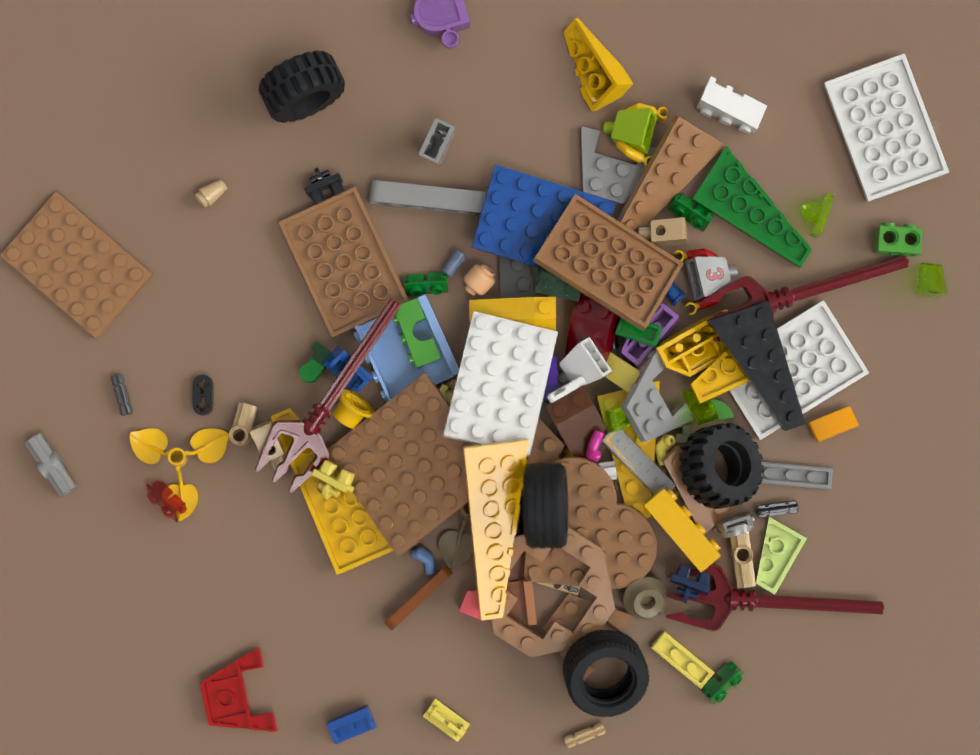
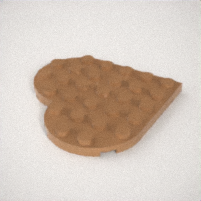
(593, 511)

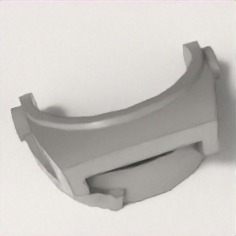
(721, 529)

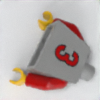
(706, 274)

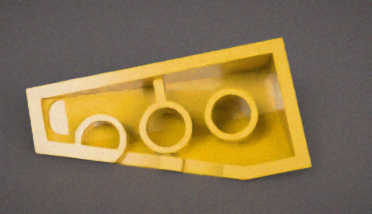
(599, 72)

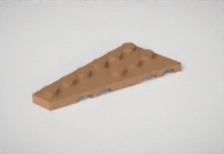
(672, 166)

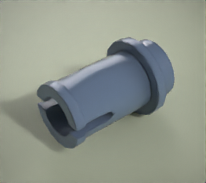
(453, 262)

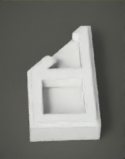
(567, 388)

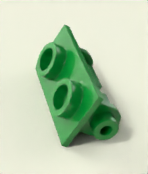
(698, 217)
(416, 285)
(730, 678)

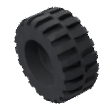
(301, 86)
(742, 461)

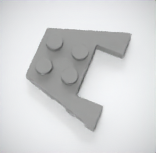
(605, 175)
(647, 408)

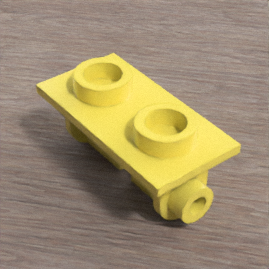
(446, 720)

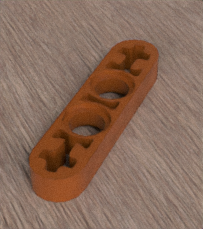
(418, 597)

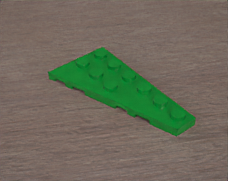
(743, 204)

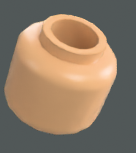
(479, 279)

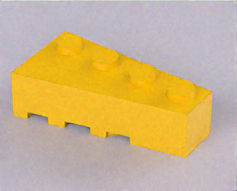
(681, 528)

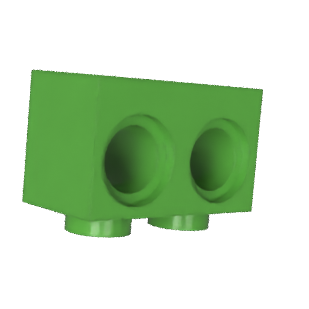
(898, 245)

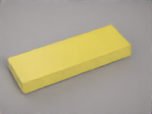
(682, 659)

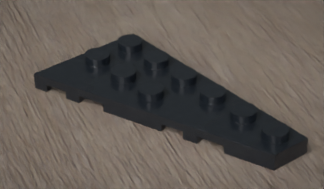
(758, 352)

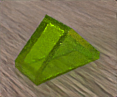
(931, 281)

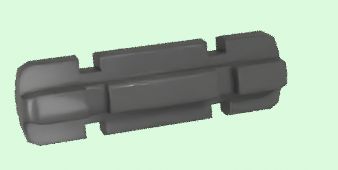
(121, 394)

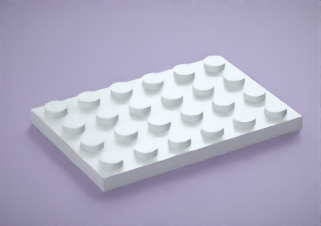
(886, 127)
(819, 365)
(500, 381)

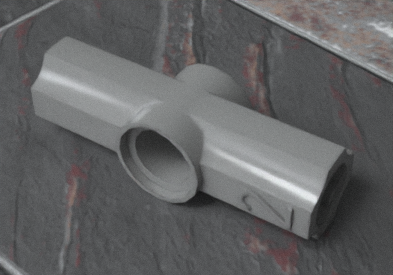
(50, 465)

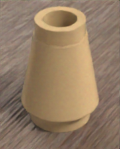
(210, 193)

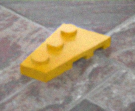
(718, 379)

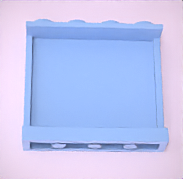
(391, 359)

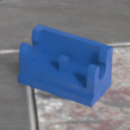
(336, 362)
(351, 724)

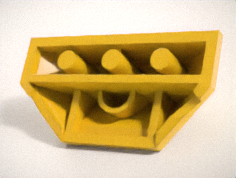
(691, 348)

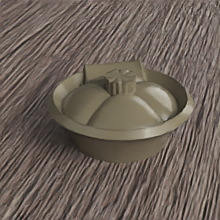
(645, 598)

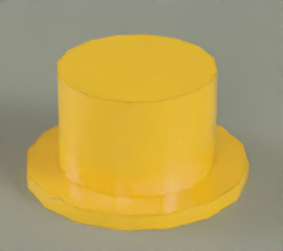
(352, 409)

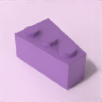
(638, 353)

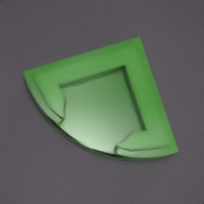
(722, 409)

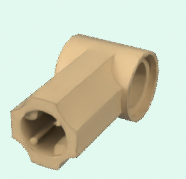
(243, 422)

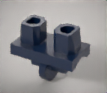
(700, 585)

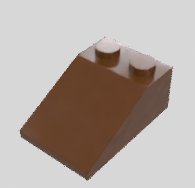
(576, 420)

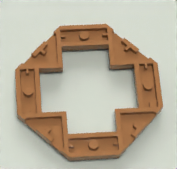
(558, 636)

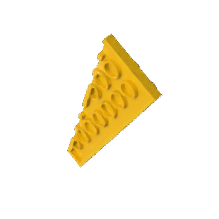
(341, 521)

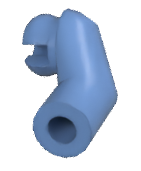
(425, 557)

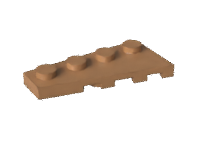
(705, 516)

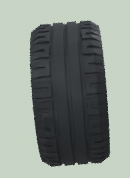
(545, 505)
(614, 699)

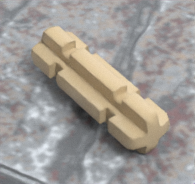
(584, 735)

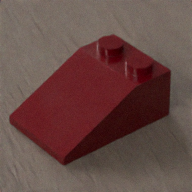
(592, 321)

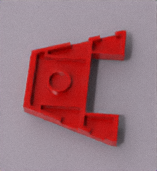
(227, 697)

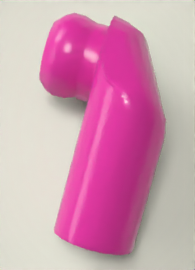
(593, 445)

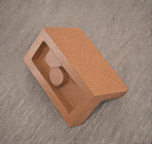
(524, 608)

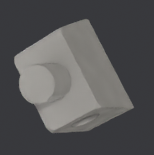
(437, 142)

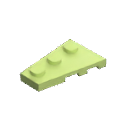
(778, 554)

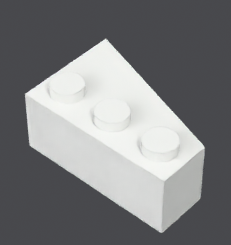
(731, 107)

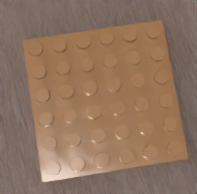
(404, 466)

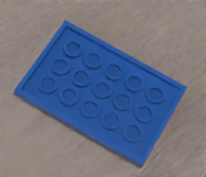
(520, 211)

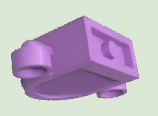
(441, 19)

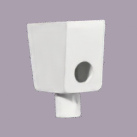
(584, 361)

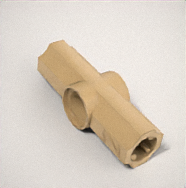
(743, 569)

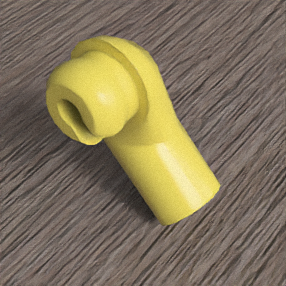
(663, 446)

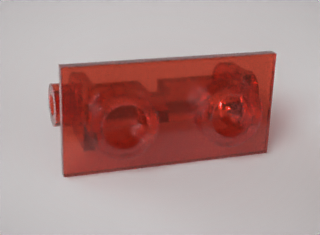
(169, 506)

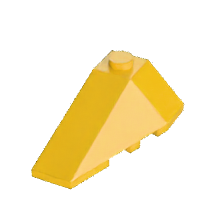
(526, 310)

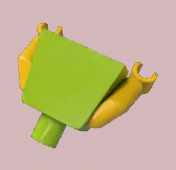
(634, 130)

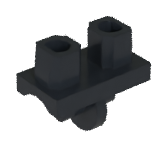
(315, 190)

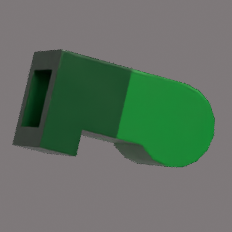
(314, 368)

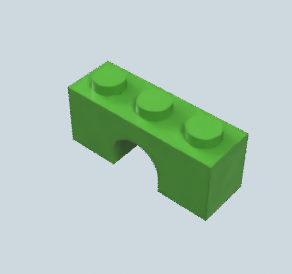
(421, 352)

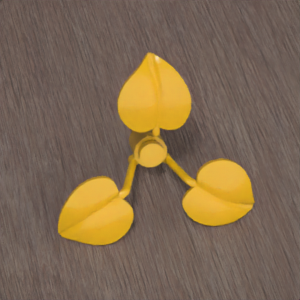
(207, 444)

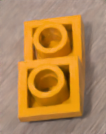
(833, 424)

